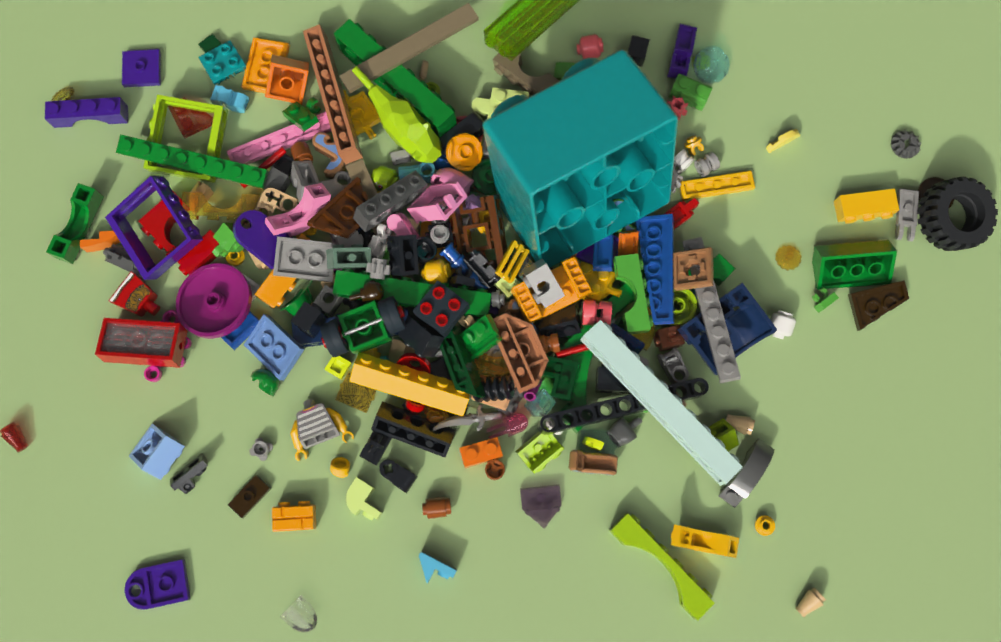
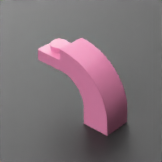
(296, 220)

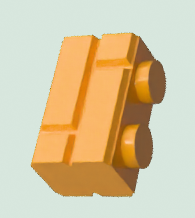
(294, 517)

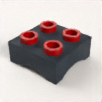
(441, 308)

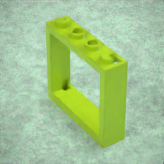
(157, 126)

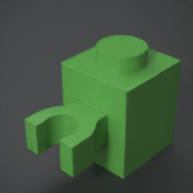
(226, 241)

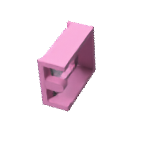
(437, 202)

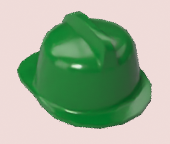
(297, 301)

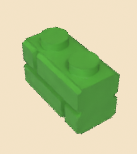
(692, 91)

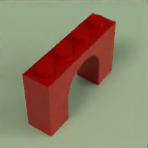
(159, 223)

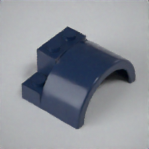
(745, 325)

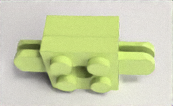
(485, 106)

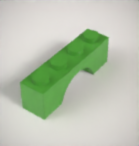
(628, 269)

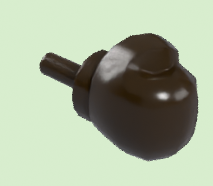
(371, 291)

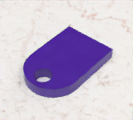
(258, 237)
(159, 585)

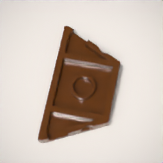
(338, 214)

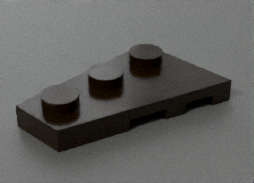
(874, 302)

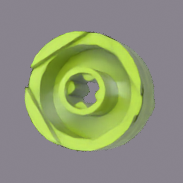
(688, 306)

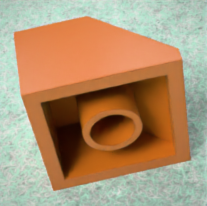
(287, 79)

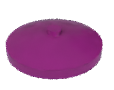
(213, 300)

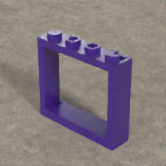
(130, 240)

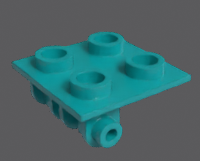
(222, 62)

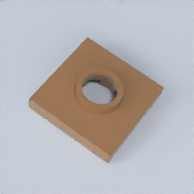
(684, 261)

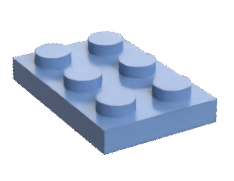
(274, 347)

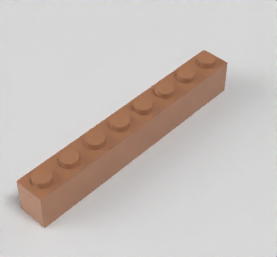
(332, 95)

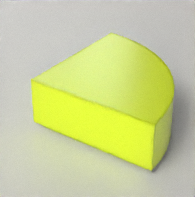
(593, 443)

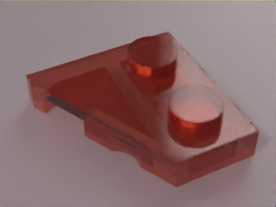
(190, 120)

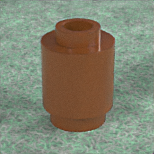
(301, 152)
(436, 507)

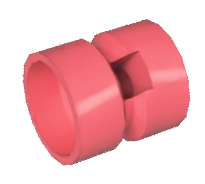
(590, 311)

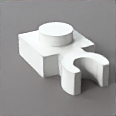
(378, 242)

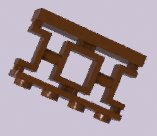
(494, 229)

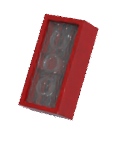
(141, 342)

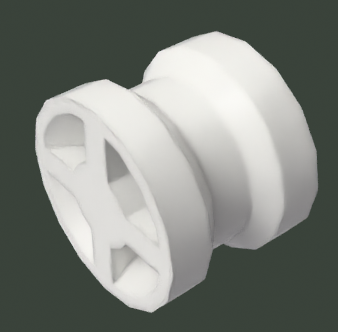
(682, 160)

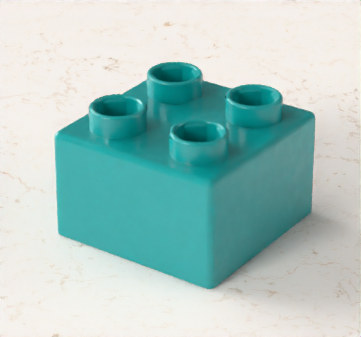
(576, 150)

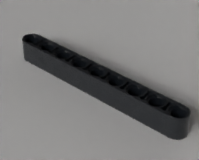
(615, 411)

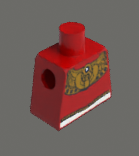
(135, 296)

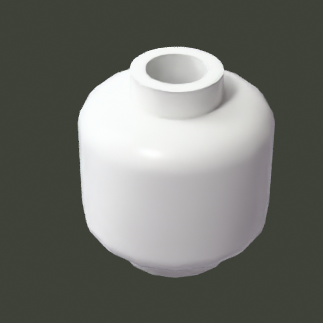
(784, 323)

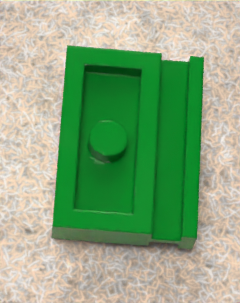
(481, 336)

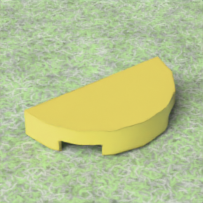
(783, 139)

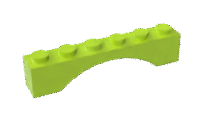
(691, 596)

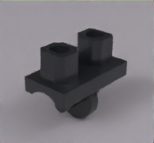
(375, 447)

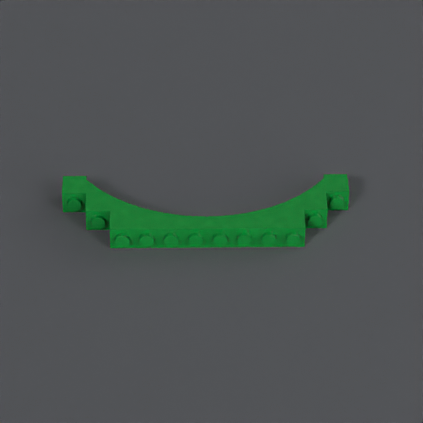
(721, 271)

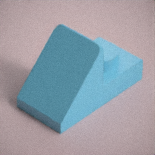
(429, 565)

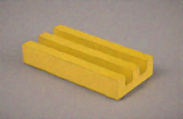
(520, 249)

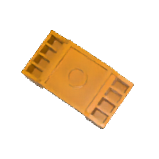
(570, 279)

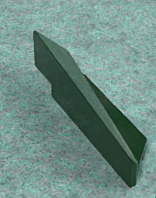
(460, 364)

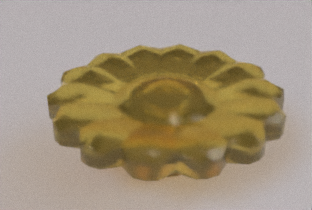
(63, 94)
(788, 258)

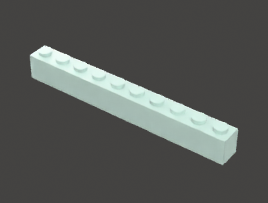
(661, 403)

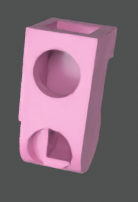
(401, 225)

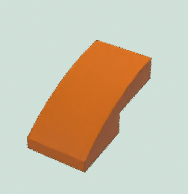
(106, 239)

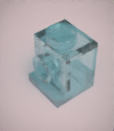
(542, 399)

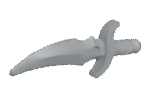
(470, 418)

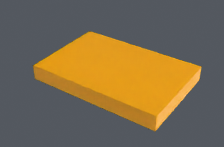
(259, 63)

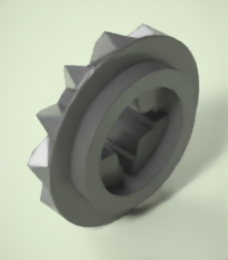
(898, 144)

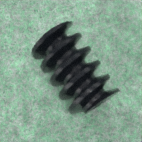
(497, 389)

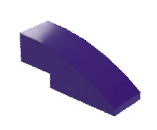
(682, 51)

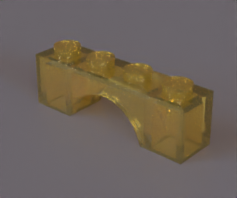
(197, 205)

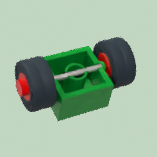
(363, 327)

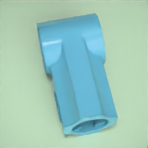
(404, 171)

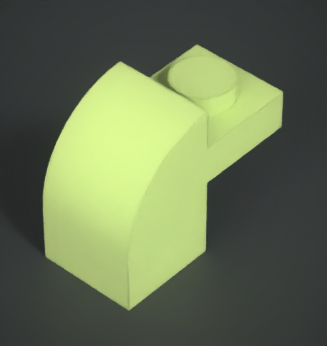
(357, 499)

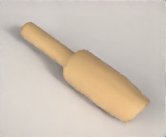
(424, 69)

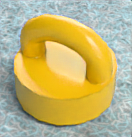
(340, 467)

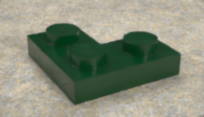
(565, 377)

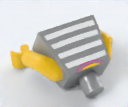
(315, 426)

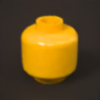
(436, 270)

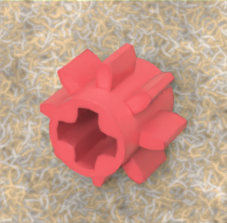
(678, 106)

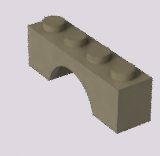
(516, 76)

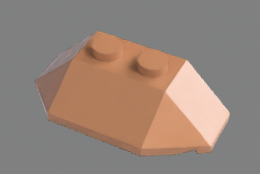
(521, 351)

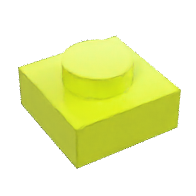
(338, 366)

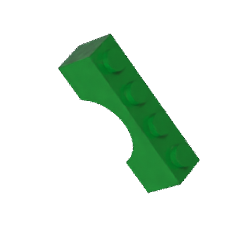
(84, 206)

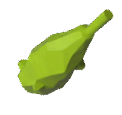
(403, 123)

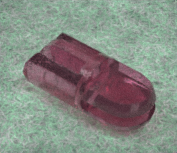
(513, 425)

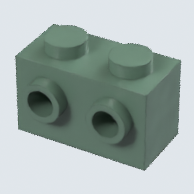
(349, 258)

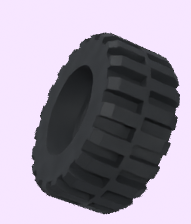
(978, 208)

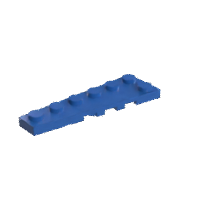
(657, 251)

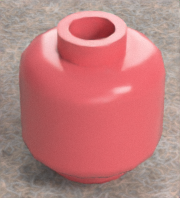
(590, 46)

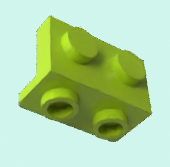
(539, 451)

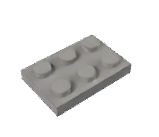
(302, 259)

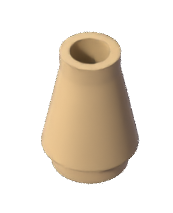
(741, 423)
(810, 602)

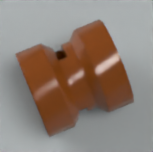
(550, 343)
(492, 469)

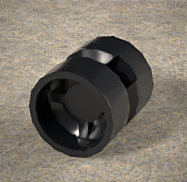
(426, 250)

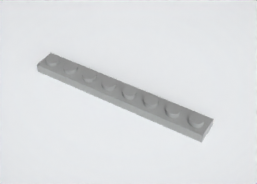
(714, 323)

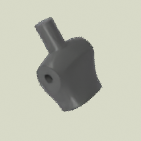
(623, 432)

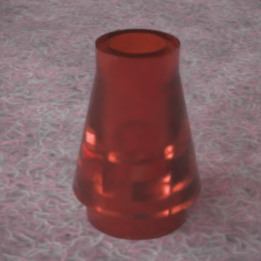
(13, 435)

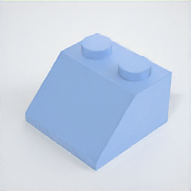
(156, 452)

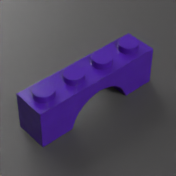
(67, 112)

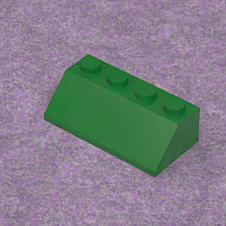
(853, 264)

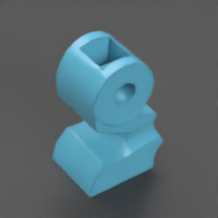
(233, 100)

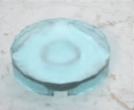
(711, 65)

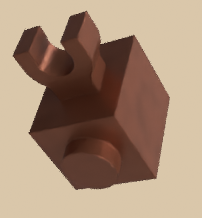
(668, 338)

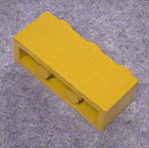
(866, 206)

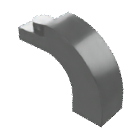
(753, 468)

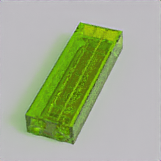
(523, 25)

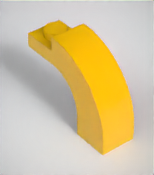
(704, 541)

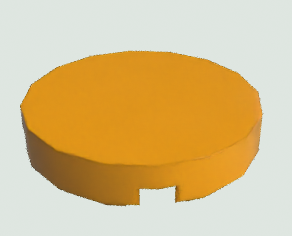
(464, 151)

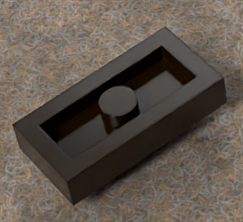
(249, 496)

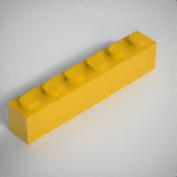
(408, 384)

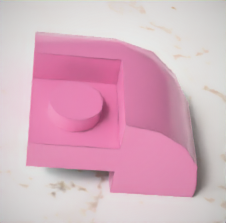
(452, 175)

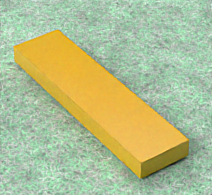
(717, 185)

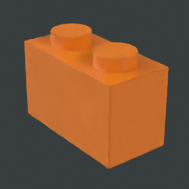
(481, 452)

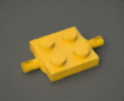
(362, 113)
(600, 282)

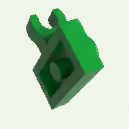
(303, 116)

